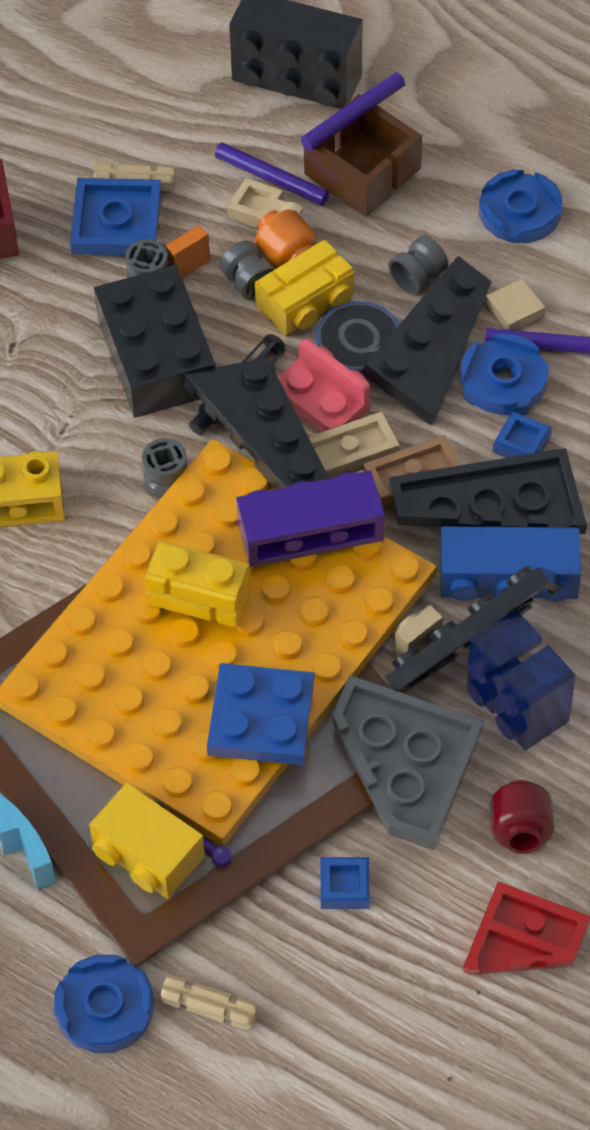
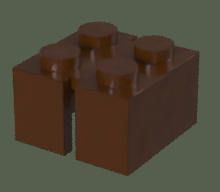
(368, 160)

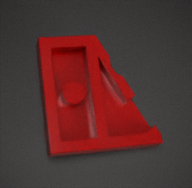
(525, 934)

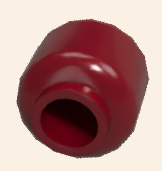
(522, 816)

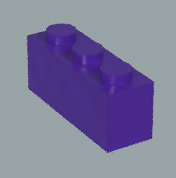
(310, 518)

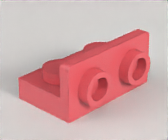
(325, 389)

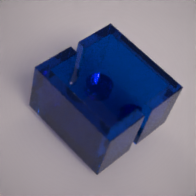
(527, 696)

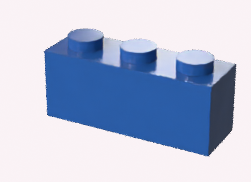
(484, 558)

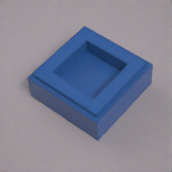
(521, 436)
(344, 882)

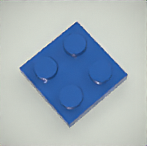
(114, 214)
(261, 714)

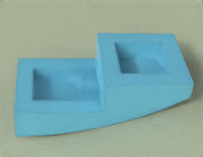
(19, 834)

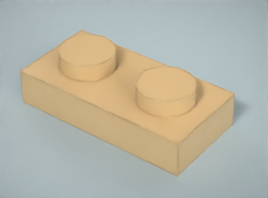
(354, 443)

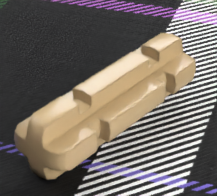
(135, 171)
(209, 1002)

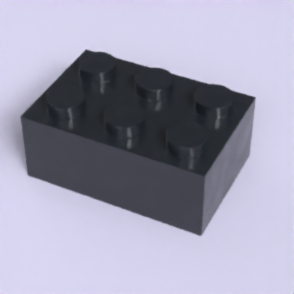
(296, 50)
(152, 338)

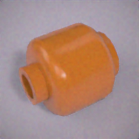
(283, 236)

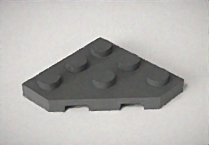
(406, 756)

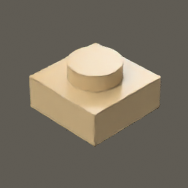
(416, 630)

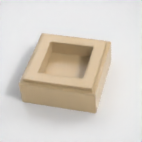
(515, 305)

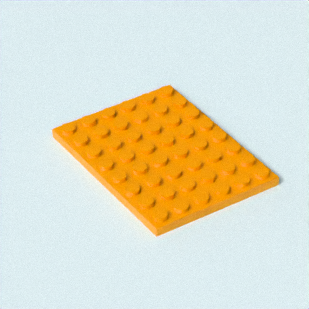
(139, 681)

